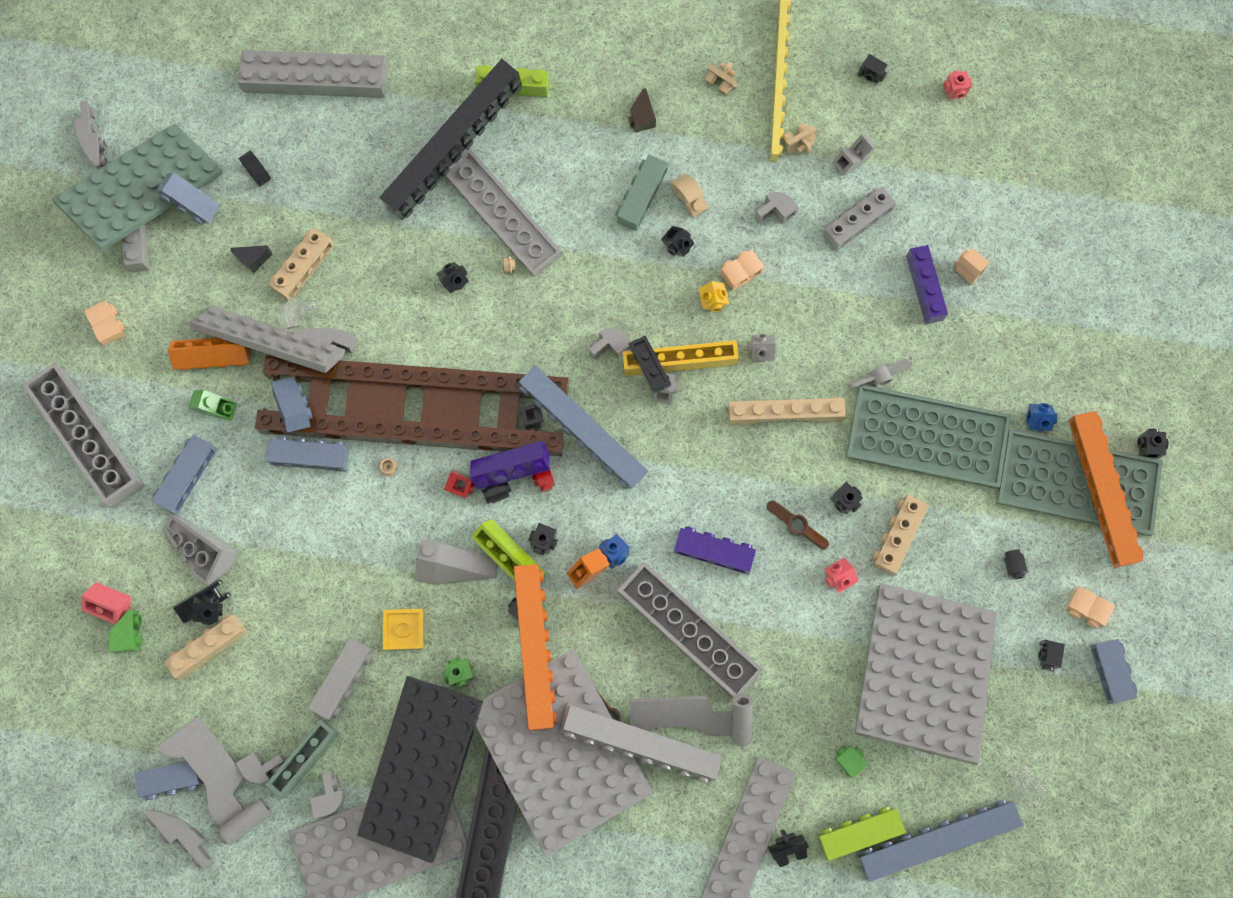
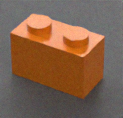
(587, 568)

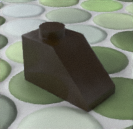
(642, 113)

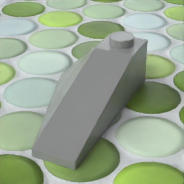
(203, 552)
(447, 564)

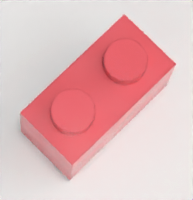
(105, 603)

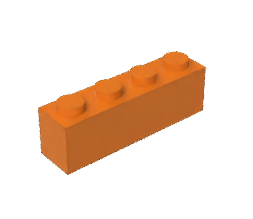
(207, 353)

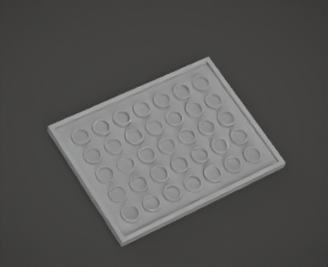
(927, 674)
(554, 779)

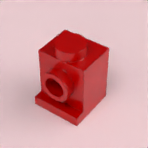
(544, 480)
(453, 487)

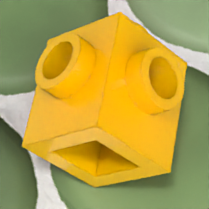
(713, 296)

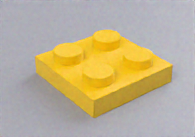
(403, 629)

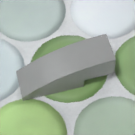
(331, 336)

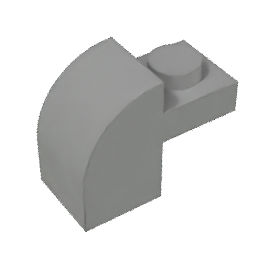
(854, 156)
(779, 204)
(610, 338)
(256, 770)
(331, 801)

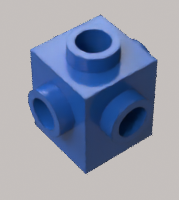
(1041, 417)
(615, 551)

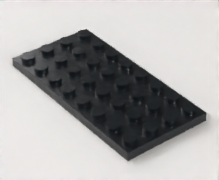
(420, 768)

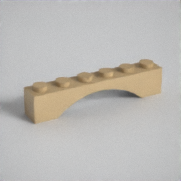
(778, 410)

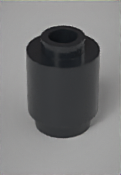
(496, 492)
(1015, 564)

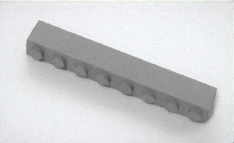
(640, 744)

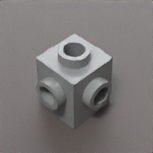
(762, 347)
(665, 395)

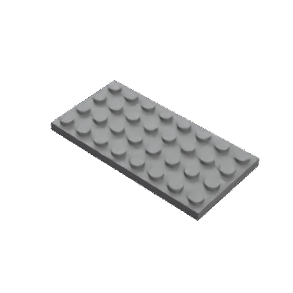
(346, 865)

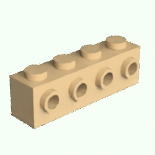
(301, 264)
(900, 535)
(205, 647)

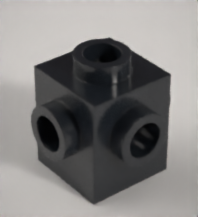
(678, 241)
(453, 277)
(1153, 443)
(841, 502)
(543, 532)
(207, 609)

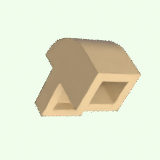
(690, 193)

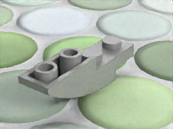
(88, 135)
(176, 829)

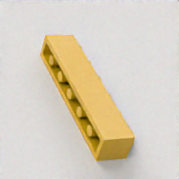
(687, 357)

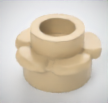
(509, 265)
(388, 462)

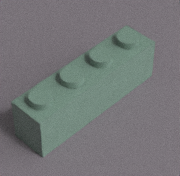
(642, 192)
(302, 759)

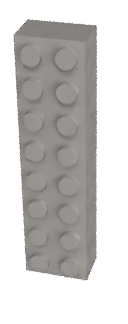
(313, 73)
(83, 435)
(689, 630)

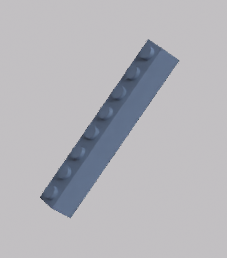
(582, 427)
(940, 840)

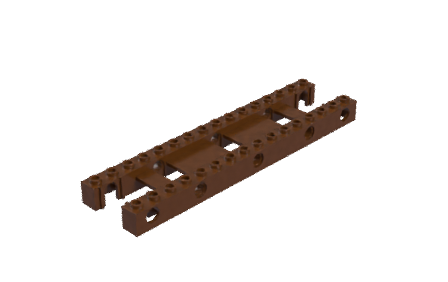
(378, 401)

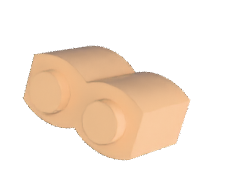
(970, 265)
(742, 269)
(105, 323)
(1089, 607)

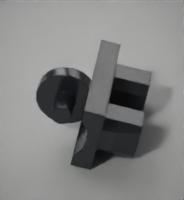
(787, 845)

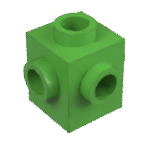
(465, 675)

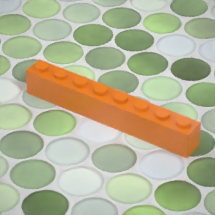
(1105, 490)
(533, 648)

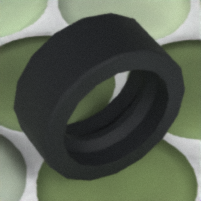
(255, 168)

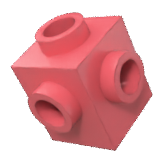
(957, 84)
(840, 575)

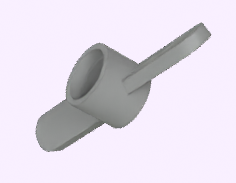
(882, 374)

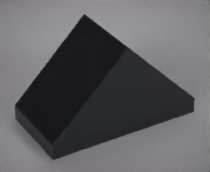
(252, 256)

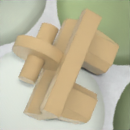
(728, 82)
(802, 141)

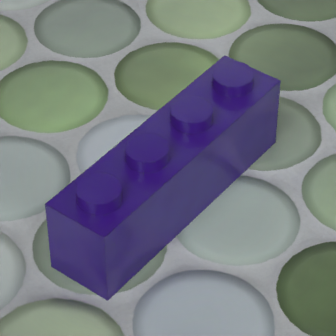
(926, 284)
(510, 465)
(714, 550)

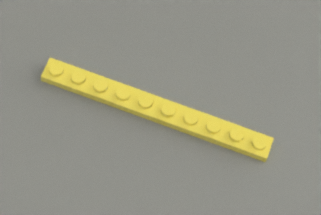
(780, 83)

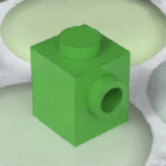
(850, 760)

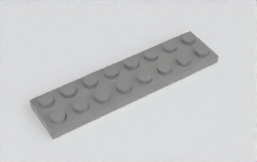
(502, 213)
(267, 339)
(750, 831)

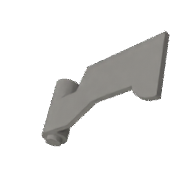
(697, 713)
(221, 779)

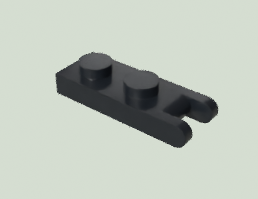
(185, 608)

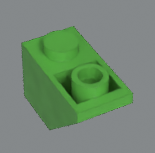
(212, 405)
(125, 633)

